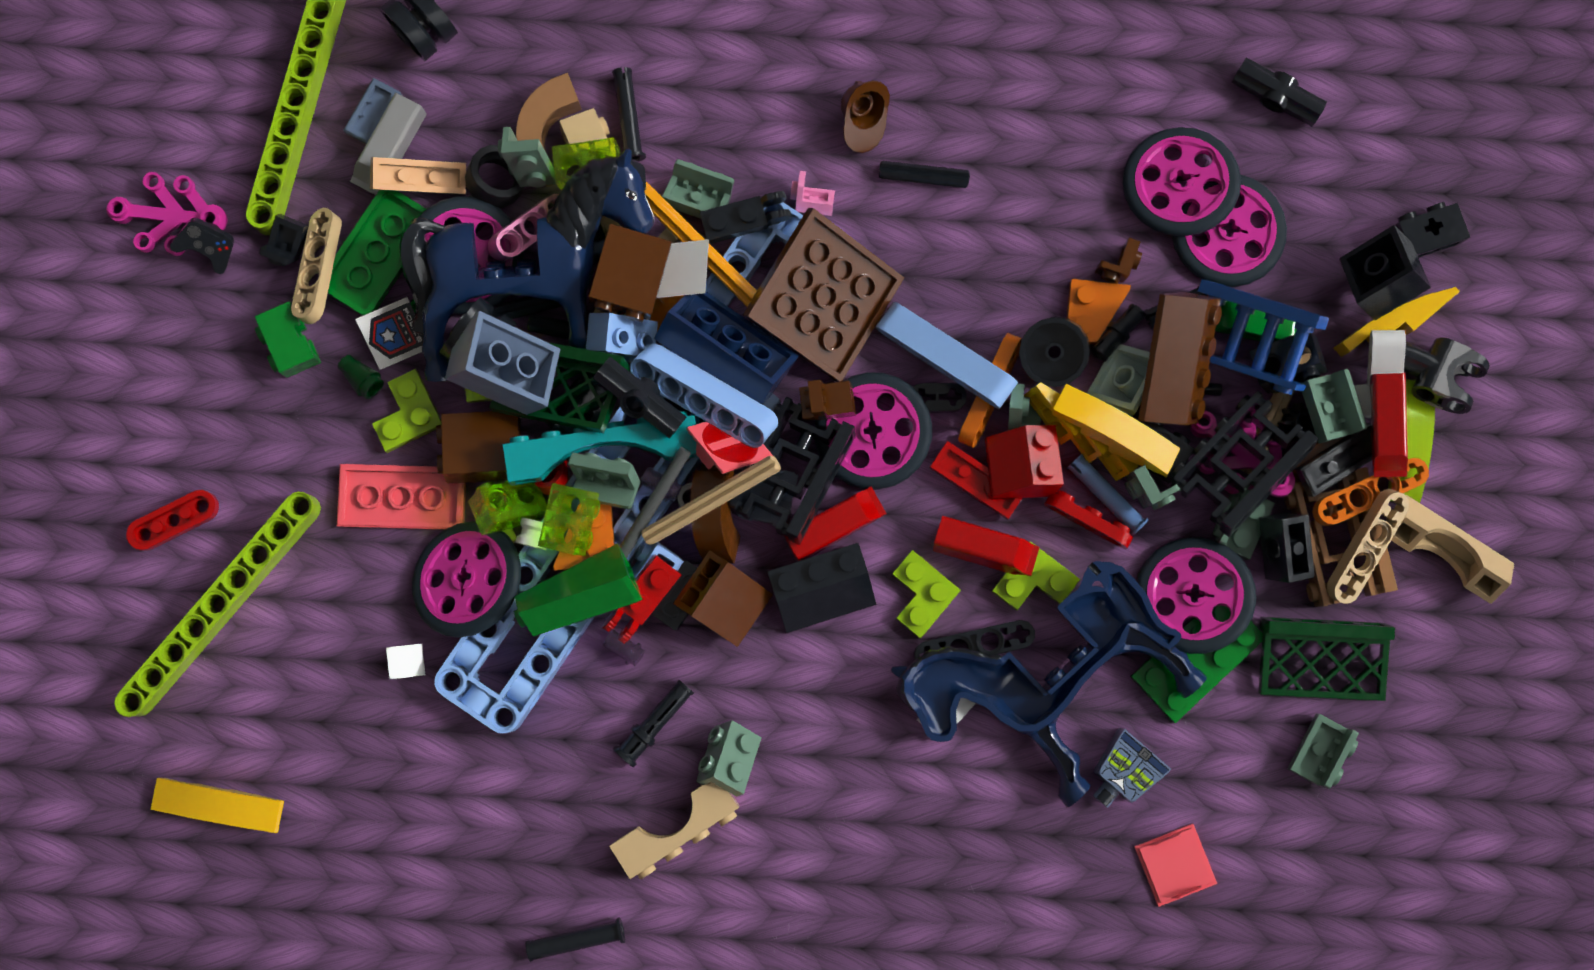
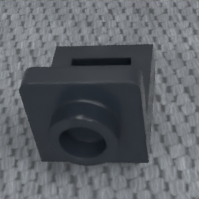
(285, 241)

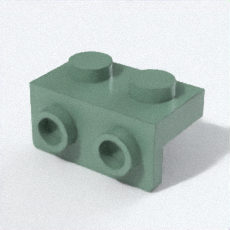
(526, 160)
(697, 188)
(1333, 406)
(612, 479)
(1142, 486)
(1323, 752)
(729, 757)

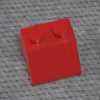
(1024, 462)

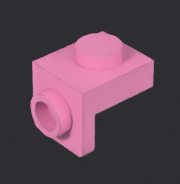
(807, 197)

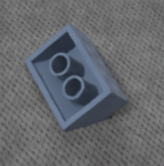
(503, 364)

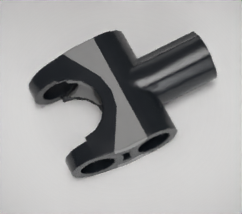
(1437, 370)

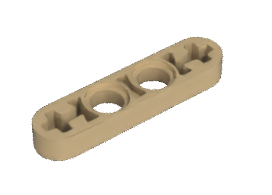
(308, 300)
(1372, 548)

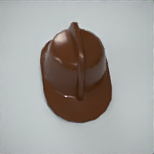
(864, 114)

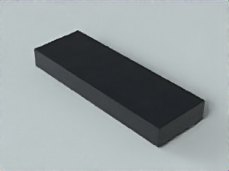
(1336, 462)

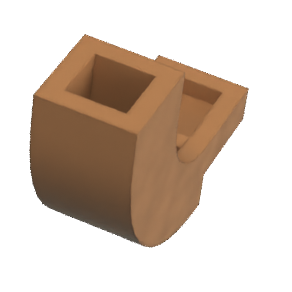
(545, 107)

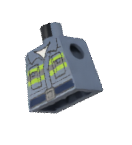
(1127, 769)

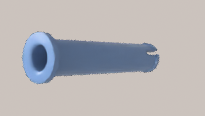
(1107, 494)

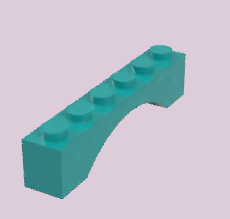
(535, 459)

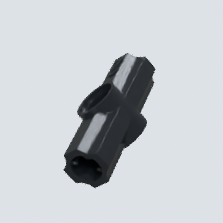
(1279, 92)
(639, 397)

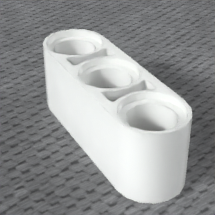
(1386, 352)

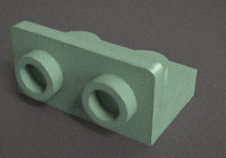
(1247, 535)

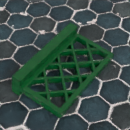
(574, 362)
(1318, 631)

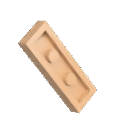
(417, 175)

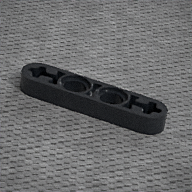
(973, 639)

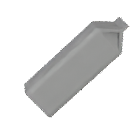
(390, 137)

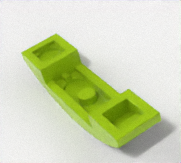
(1419, 436)

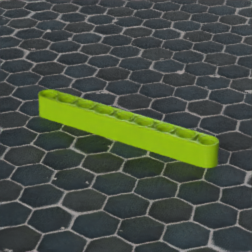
(300, 115)
(204, 609)

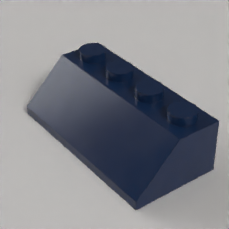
(725, 345)

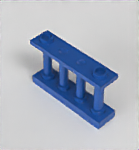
(1275, 315)

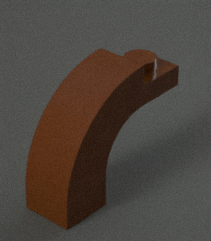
(715, 529)

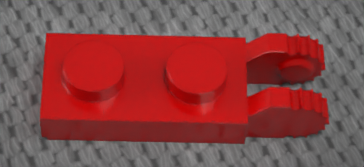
(653, 583)

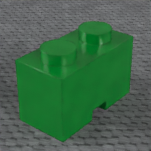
(284, 337)

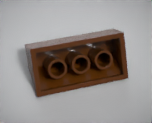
(1180, 358)

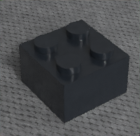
(1384, 272)

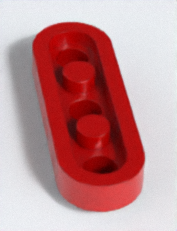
(1090, 519)
(160, 525)

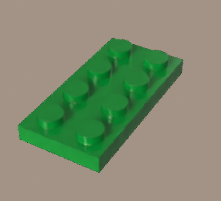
(371, 253)
(1160, 683)

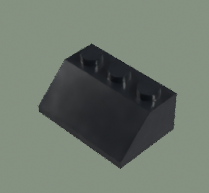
(822, 587)

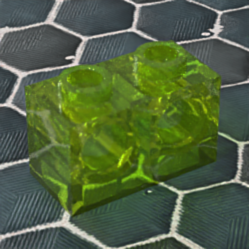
(579, 154)
(509, 506)
(561, 517)

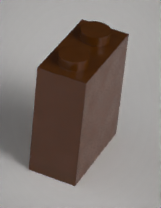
(629, 273)
(474, 445)
(723, 598)

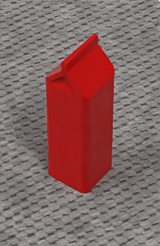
(1389, 425)
(838, 523)
(985, 547)

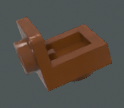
(1128, 260)

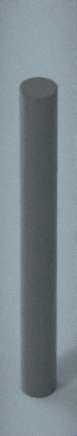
(654, 500)

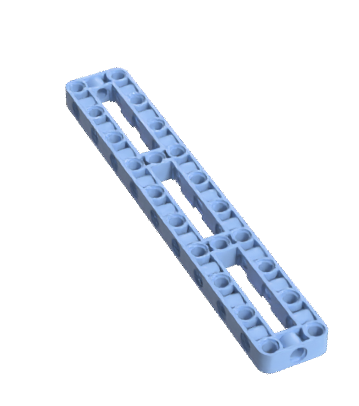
(526, 683)

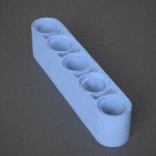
(946, 355)
(705, 395)

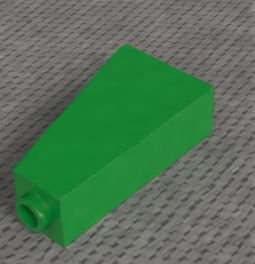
(579, 593)

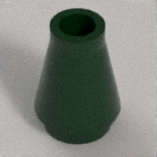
(362, 378)

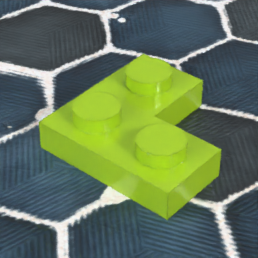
(416, 413)
(1047, 576)
(932, 593)

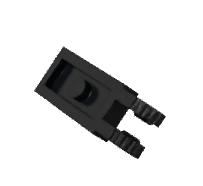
(743, 217)

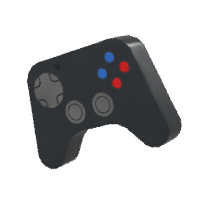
(207, 240)

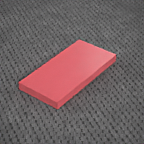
(398, 498)

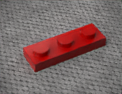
(971, 478)

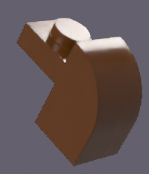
(827, 401)

